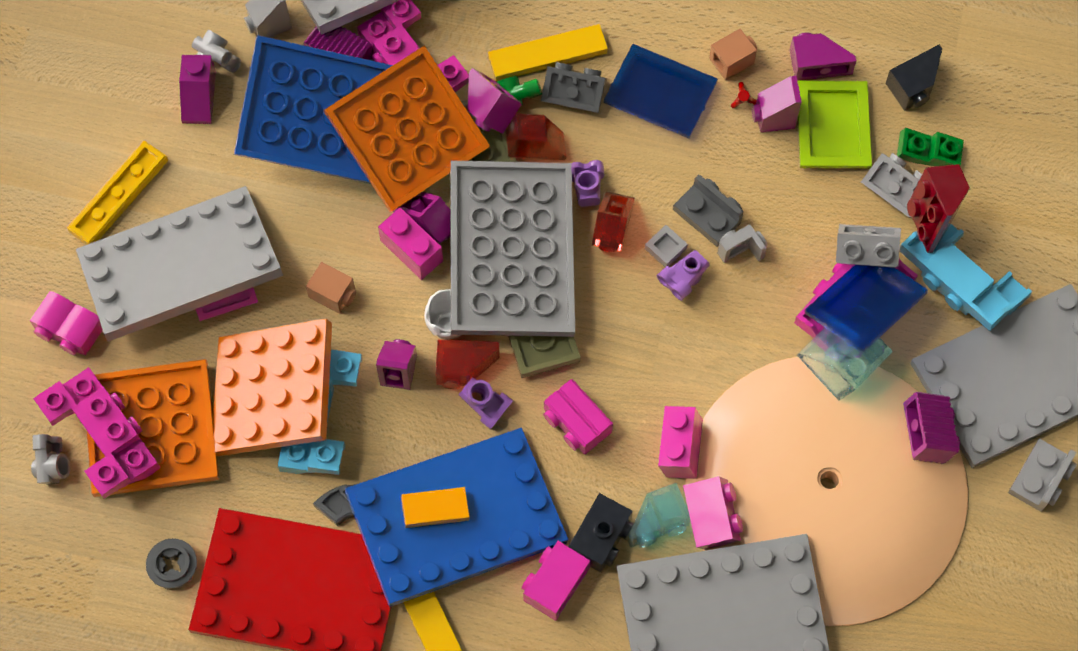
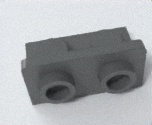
(573, 88)
(709, 210)

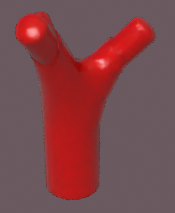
(743, 97)

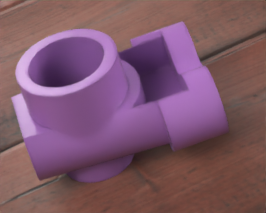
(587, 182)
(680, 277)
(491, 405)

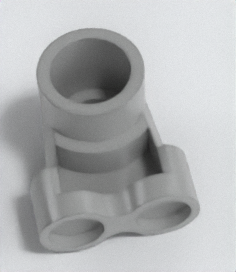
(214, 45)
(49, 463)

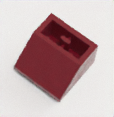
(937, 202)

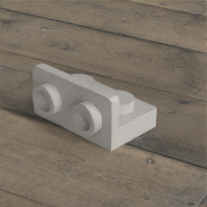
(892, 181)
(868, 245)
(1041, 475)

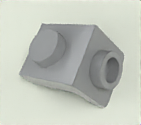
(736, 242)

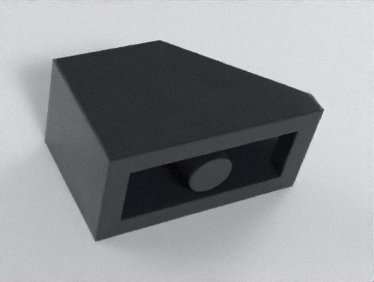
(915, 78)

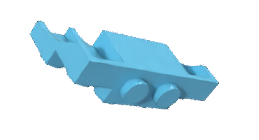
(963, 281)
(327, 454)

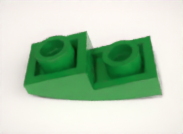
(929, 150)

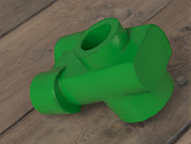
(527, 90)

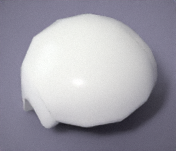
(438, 314)

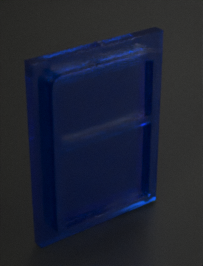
(660, 90)
(865, 303)

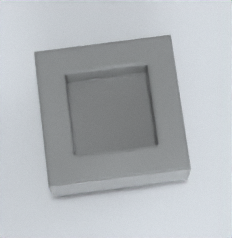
(666, 246)

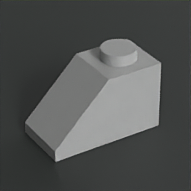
(267, 17)

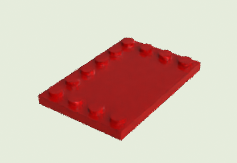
(289, 587)

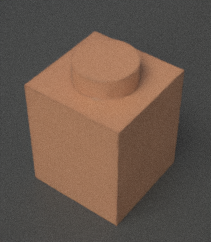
(733, 53)
(331, 288)

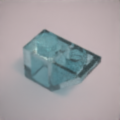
(660, 514)

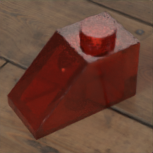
(535, 138)
(612, 222)
(461, 360)

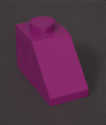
(819, 57)
(197, 88)
(490, 102)
(778, 106)
(430, 214)
(396, 364)

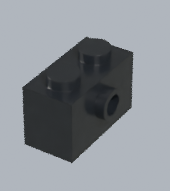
(602, 531)

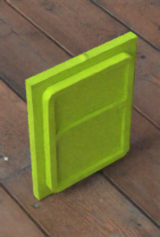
(834, 125)

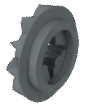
(171, 549)

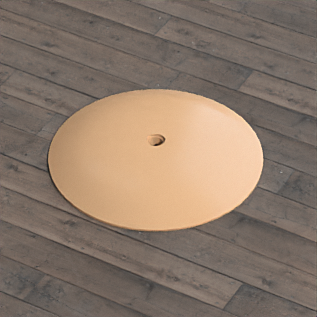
(885, 523)

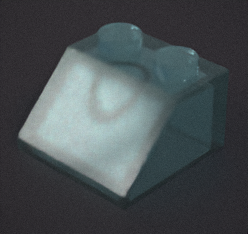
(839, 363)

